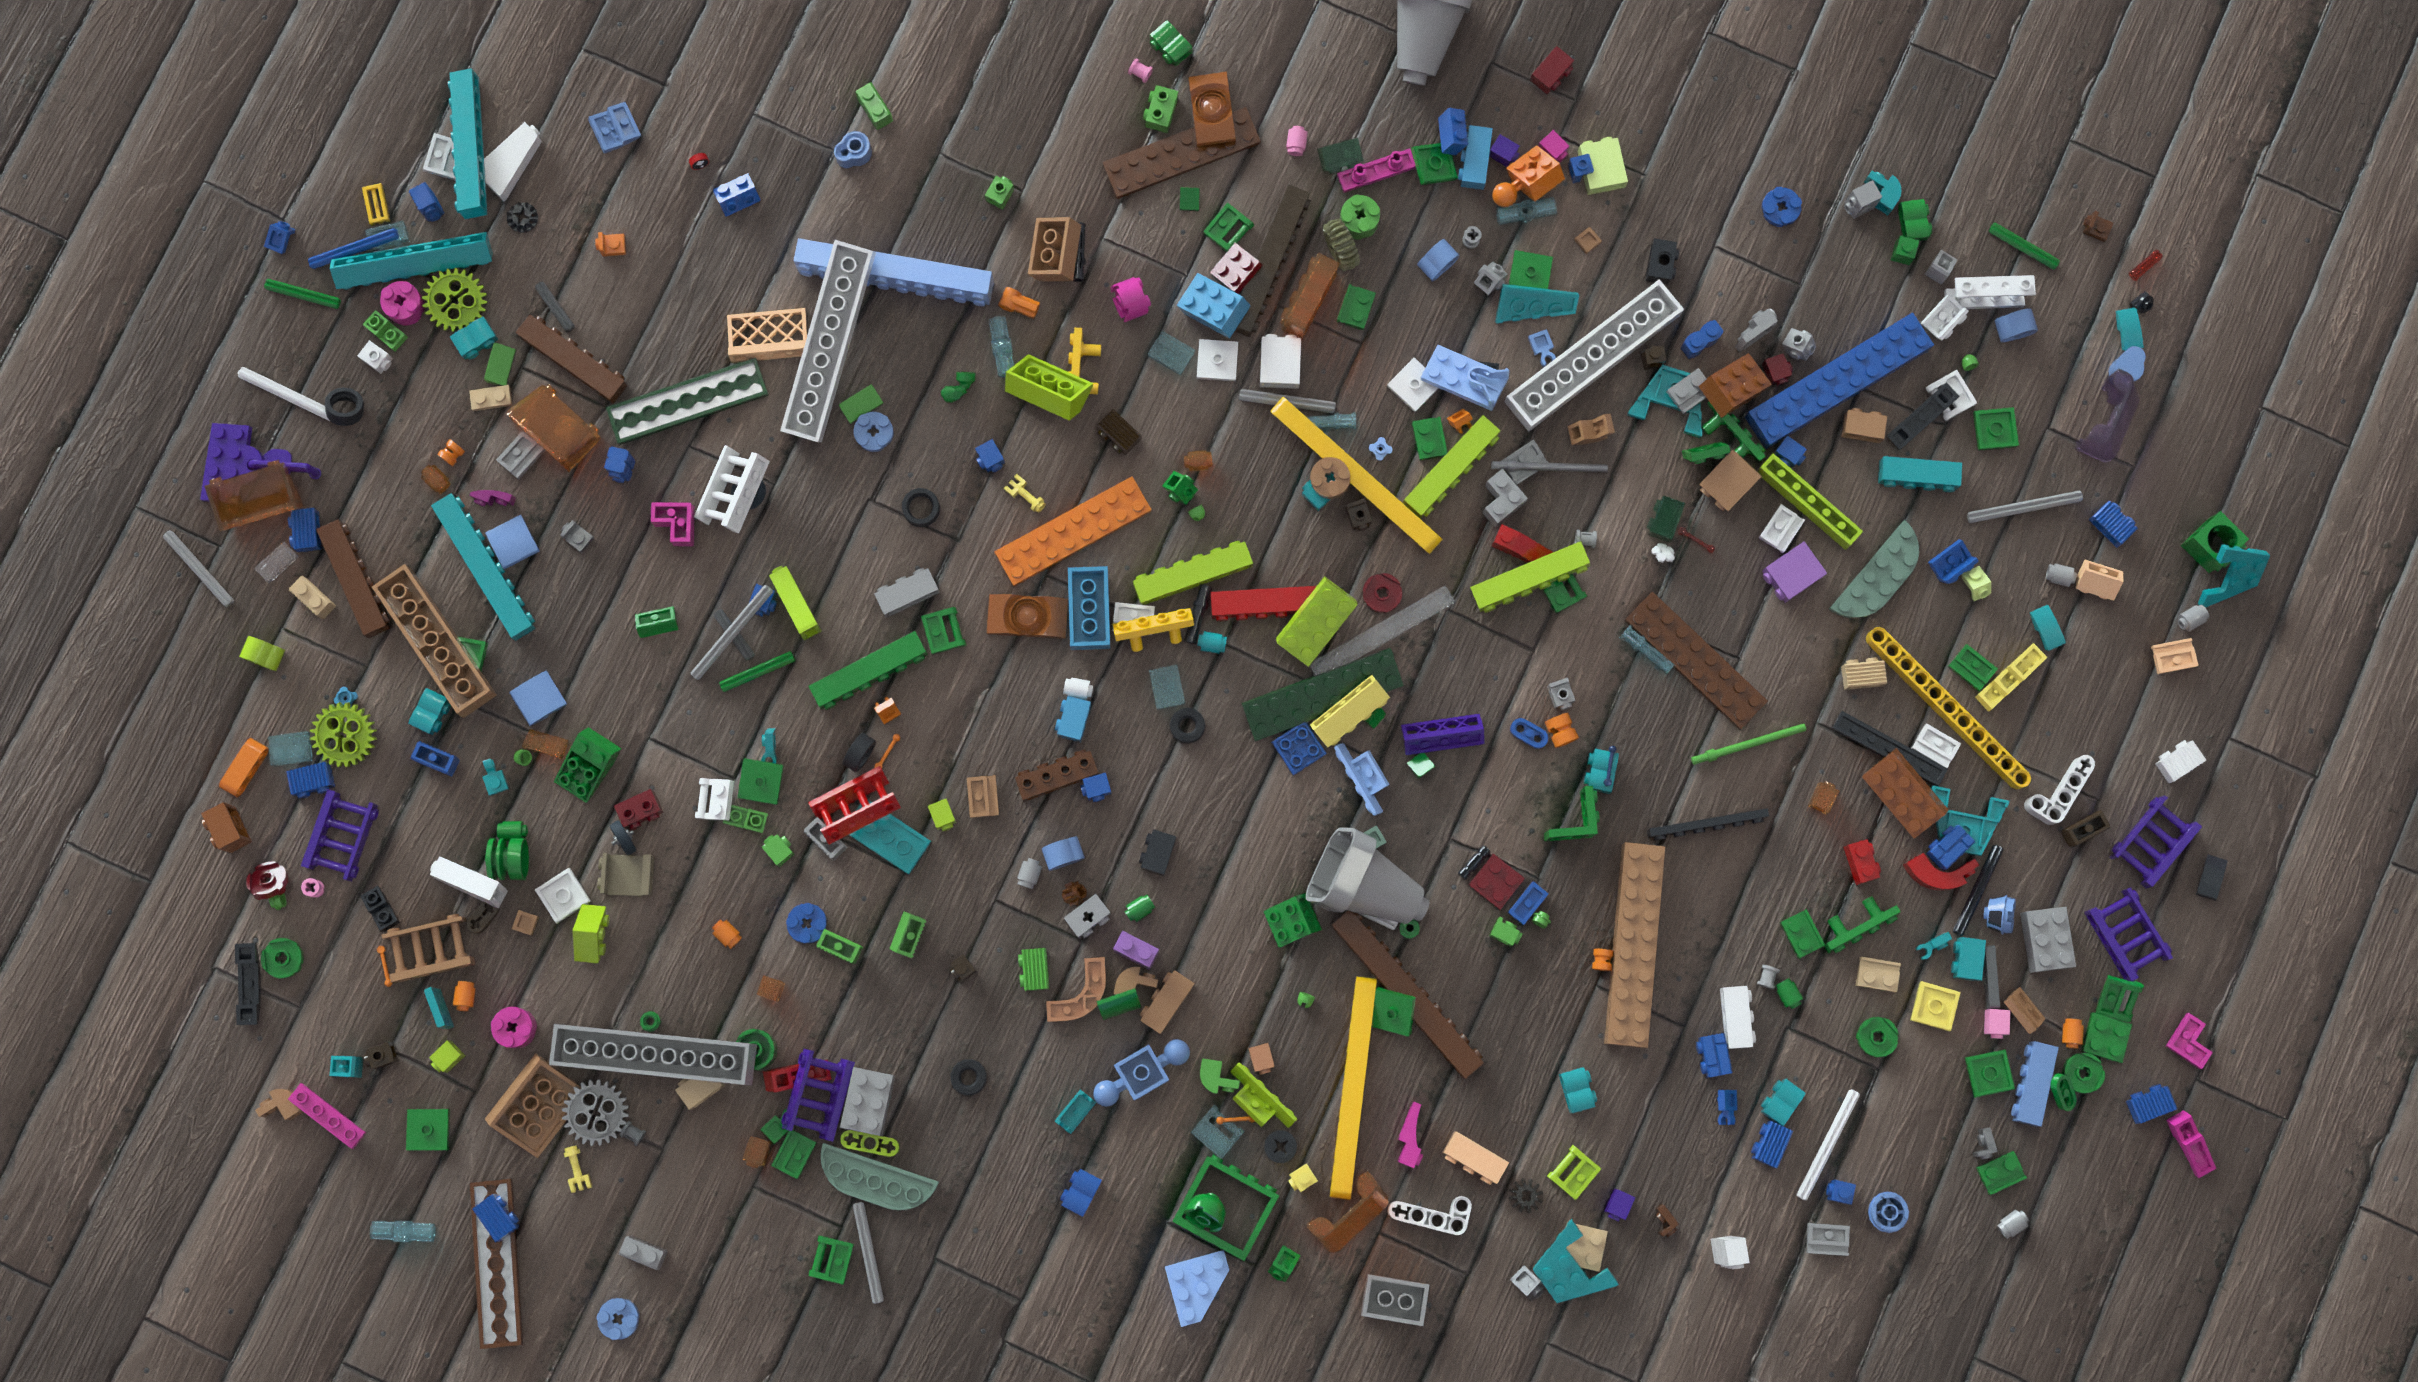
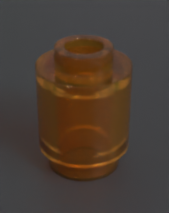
(1198, 460)
(435, 479)

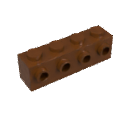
(1056, 776)

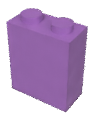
(1794, 572)
(1136, 950)

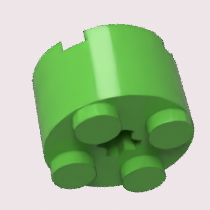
(1360, 206)

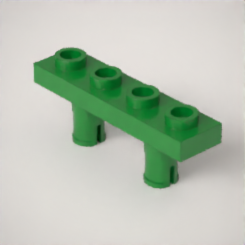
(1746, 446)
(1855, 935)

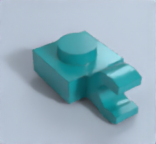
(769, 743)
(495, 780)
(1938, 942)

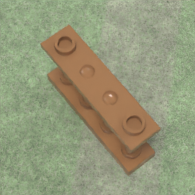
(441, 964)

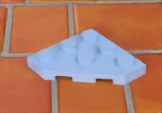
(1196, 1284)

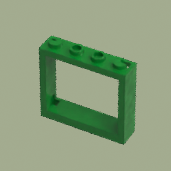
(1250, 1181)

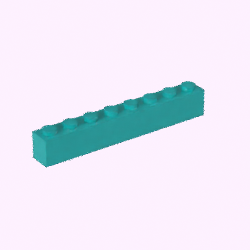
(468, 144)
(411, 261)
(483, 566)

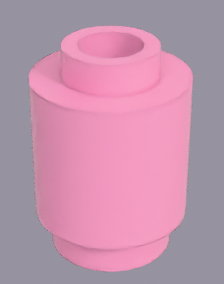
(1296, 141)

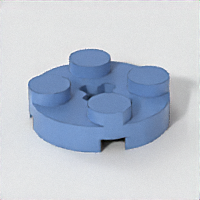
(880, 440)
(615, 1330)

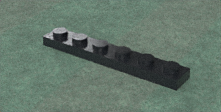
(1883, 745)
(1699, 826)

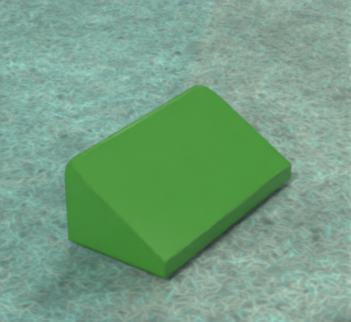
(499, 364)
(860, 403)

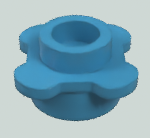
(344, 692)

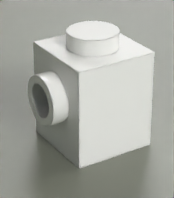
(375, 357)

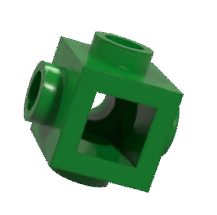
(1180, 487)

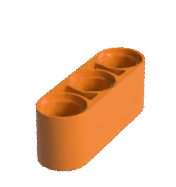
(243, 767)

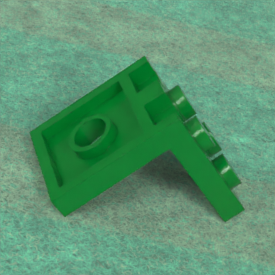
(1589, 816)

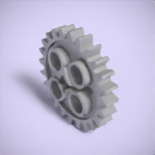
(578, 1105)

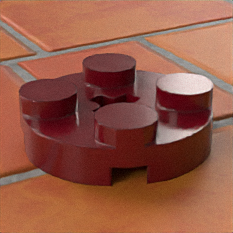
(1372, 598)
(274, 887)

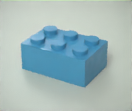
(1213, 305)

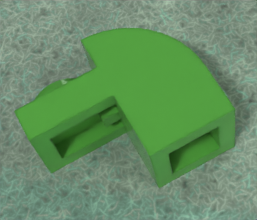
(1211, 1079)

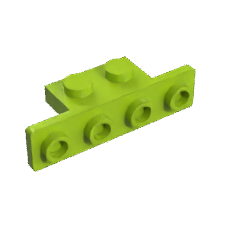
(1259, 1101)

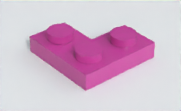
(2184, 1041)

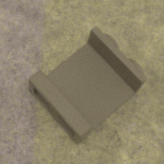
(626, 875)

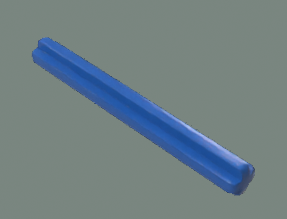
(354, 248)

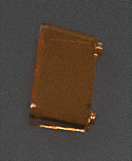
(554, 426)
(252, 496)
(1338, 1235)

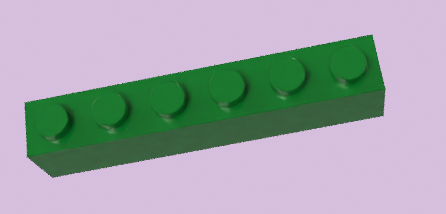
(868, 670)

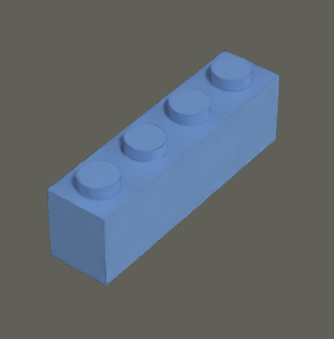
(2034, 1084)

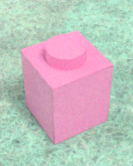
(1997, 1023)

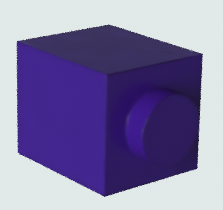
(1504, 151)
(1619, 1205)

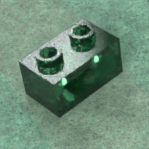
(1340, 154)

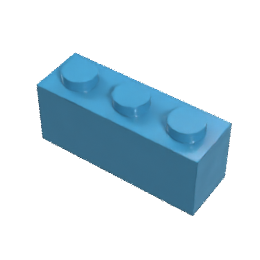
(1475, 158)

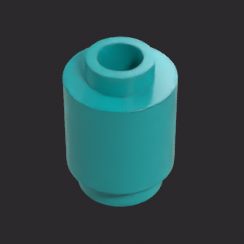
(1212, 642)

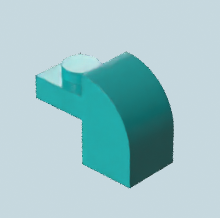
(1889, 190)

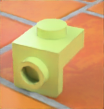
(1977, 582)

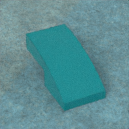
(2129, 328)
(2048, 627)

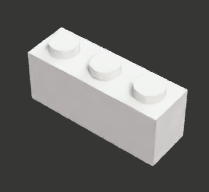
(1737, 1017)

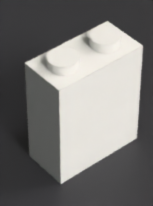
(1280, 361)

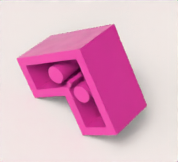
(678, 517)

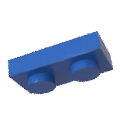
(1528, 903)

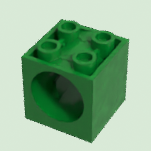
(2198, 545)

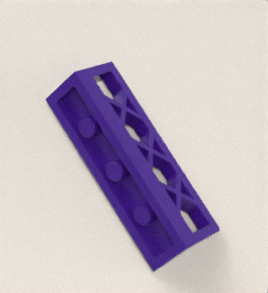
(1443, 737)

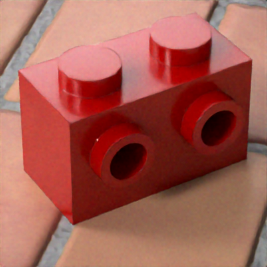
(1862, 861)

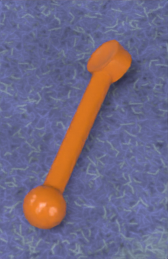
(896, 737)
(381, 949)
(1220, 1120)

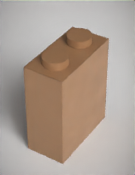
(1729, 481)

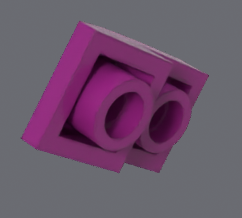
(488, 497)

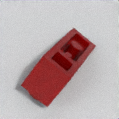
(1518, 545)
(784, 1077)

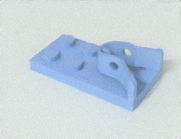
(1465, 377)

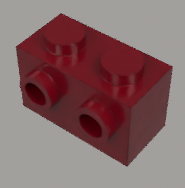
(1552, 70)
(639, 809)

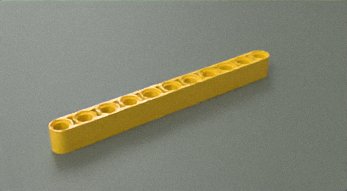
(1359, 477)
(1957, 712)
(1353, 1088)

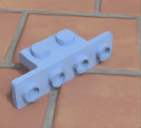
(1365, 774)

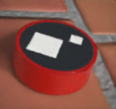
(699, 161)

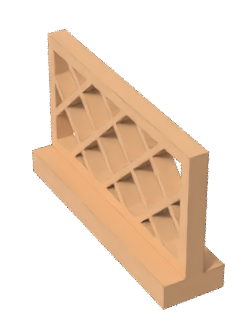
(766, 350)

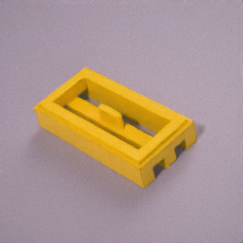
(379, 219)

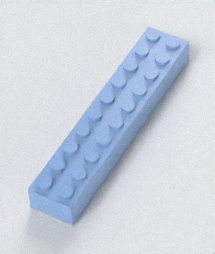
(906, 274)

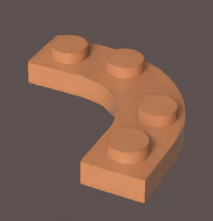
(1087, 1000)

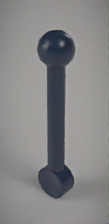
(1607, 782)

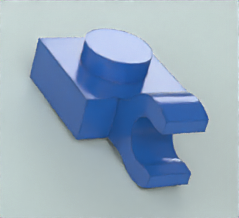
(1727, 1103)

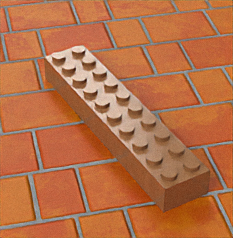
(1634, 945)

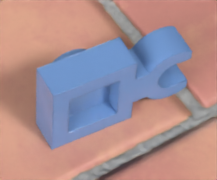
(1541, 344)

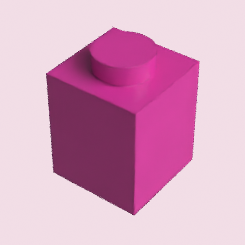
(1554, 146)

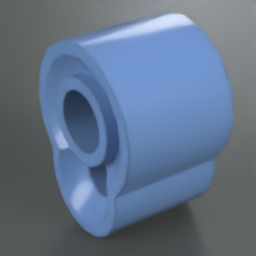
(853, 150)
(1438, 260)
(2016, 325)
(2130, 361)
(1063, 853)

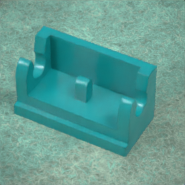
(1075, 1111)

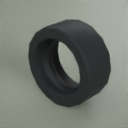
(342, 394)
(923, 493)
(859, 752)

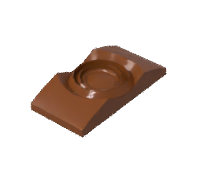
(1212, 108)
(1027, 616)

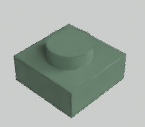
(1375, 833)

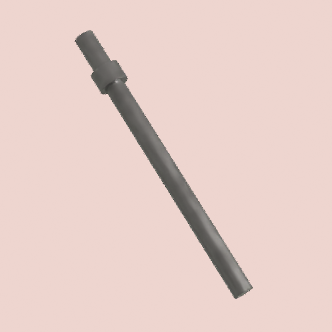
(1512, 466)

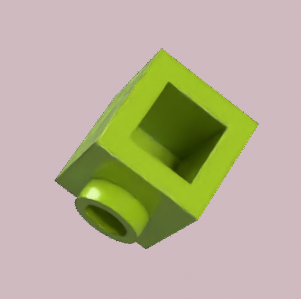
(942, 815)
(446, 1057)

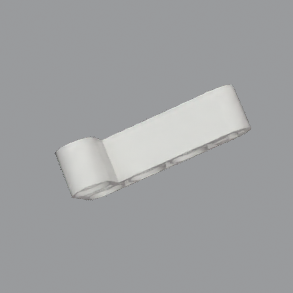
(2065, 788)
(1427, 1215)

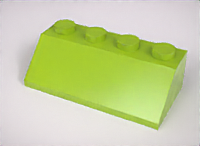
(1047, 387)

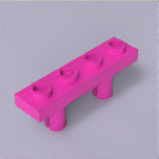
(1376, 170)
(327, 1116)

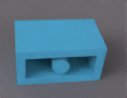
(1073, 718)

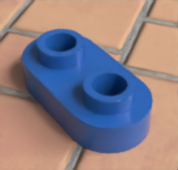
(1530, 730)

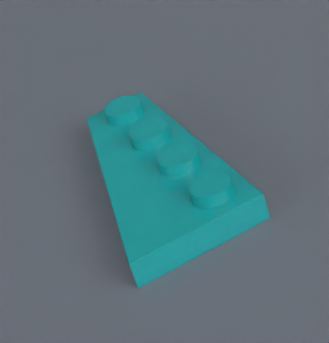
(1530, 302)

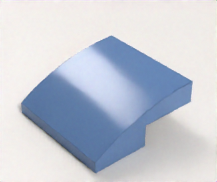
(614, 127)
(512, 542)
(538, 698)

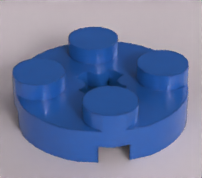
(1784, 217)
(795, 922)

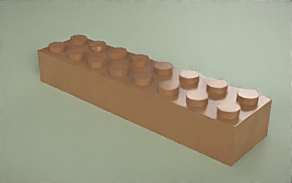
(434, 641)

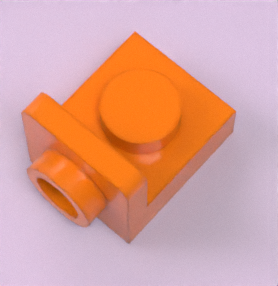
(611, 244)

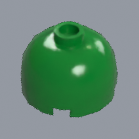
(1206, 1211)

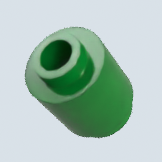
(512, 829)
(1139, 908)
(1789, 993)

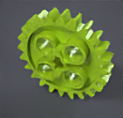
(443, 286)
(325, 731)

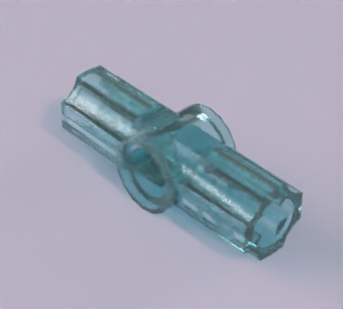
(1538, 209)
(1001, 345)
(402, 1231)

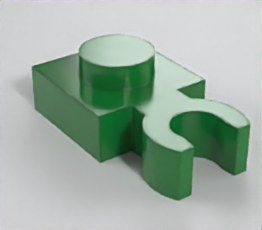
(773, 1129)

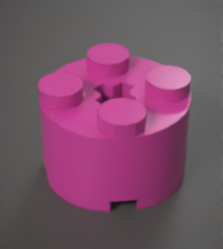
(392, 298)
(1130, 299)
(502, 1025)

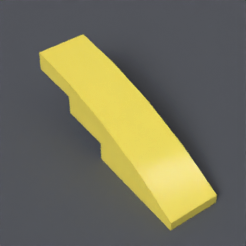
(2011, 677)

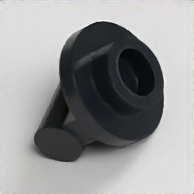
(2142, 303)

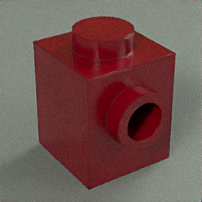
(1777, 369)

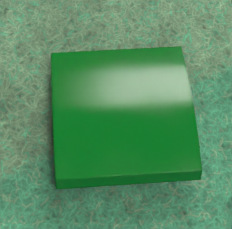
(1119, 1004)

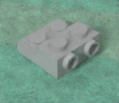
(1759, 326)

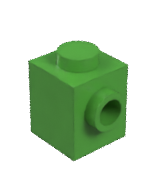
(999, 192)
(778, 849)

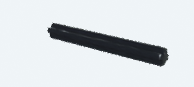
(1978, 890)

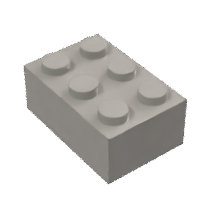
(2048, 939)
(867, 1101)
(1395, 1299)

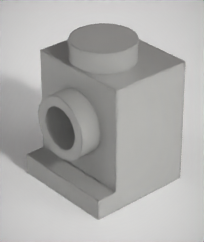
(1559, 702)

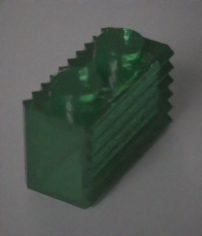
(1665, 519)

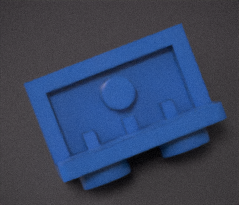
(736, 194)
(1952, 562)

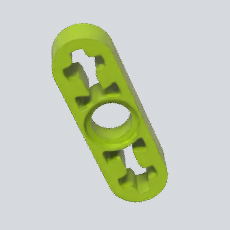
(886, 1140)

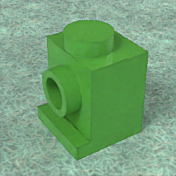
(1505, 932)

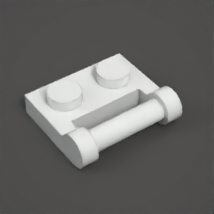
(1965, 400)
(720, 799)

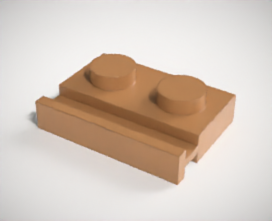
(982, 796)
(2024, 1010)

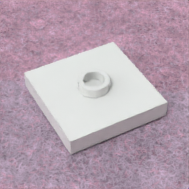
(1217, 360)
(1410, 387)
(562, 895)

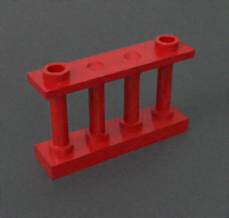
(848, 793)

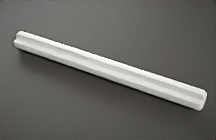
(282, 391)
(1828, 1144)

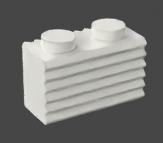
(2180, 761)

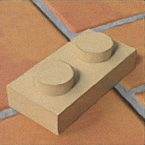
(490, 398)

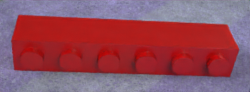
(1258, 602)

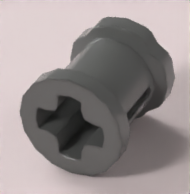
(632, 1133)

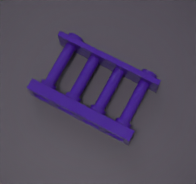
(326, 820)
(2163, 860)
(2118, 952)
(832, 1108)

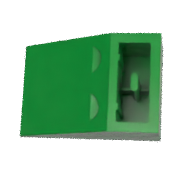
(587, 764)

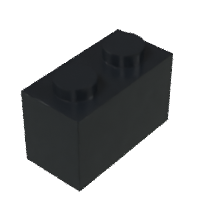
(1158, 852)

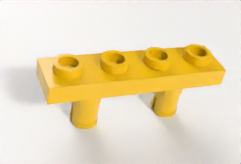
(1079, 350)
(1153, 624)

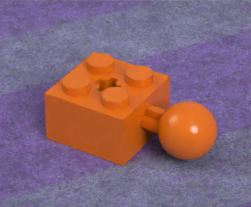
(1532, 174)

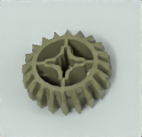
(1341, 244)

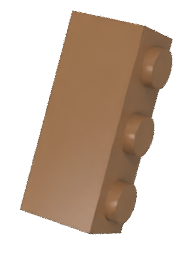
(1166, 1001)

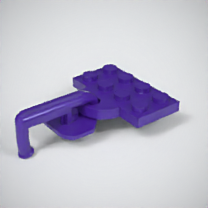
(232, 456)

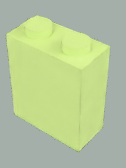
(1607, 164)

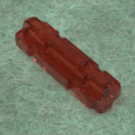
(2145, 265)

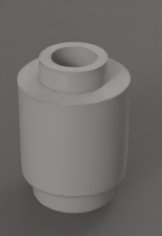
(2061, 574)
(2193, 618)
(1029, 873)
(2013, 1224)

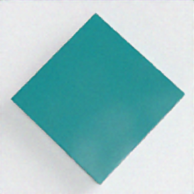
(438, 1008)

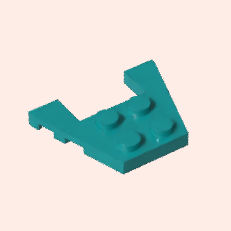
(1656, 393)
(2243, 573)
(1978, 827)
(1563, 1274)

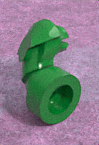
(953, 393)

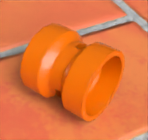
(446, 453)
(1602, 959)

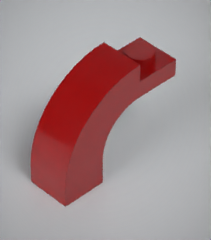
(1928, 876)

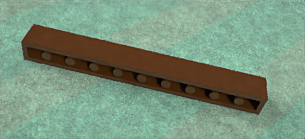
(1393, 978)

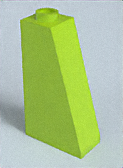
(795, 602)

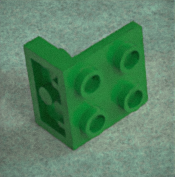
(1292, 920)

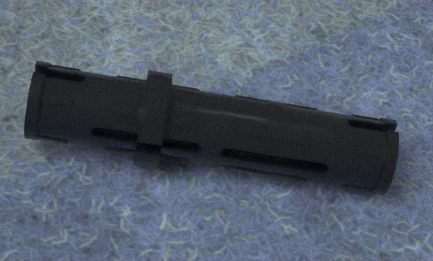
(1080, 260)
(1200, 606)

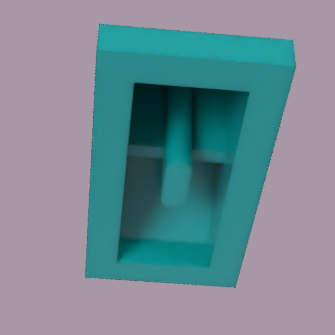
(346, 1066)

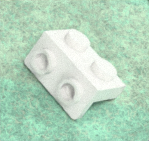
(1945, 317)

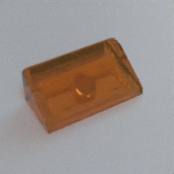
(545, 744)

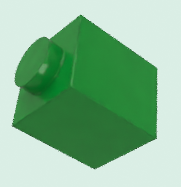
(1904, 250)

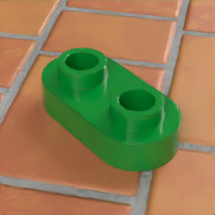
(2063, 1092)

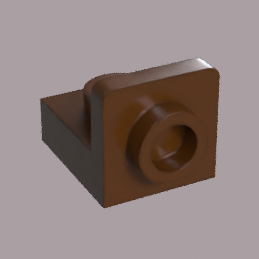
(2097, 226)
(1665, 1216)

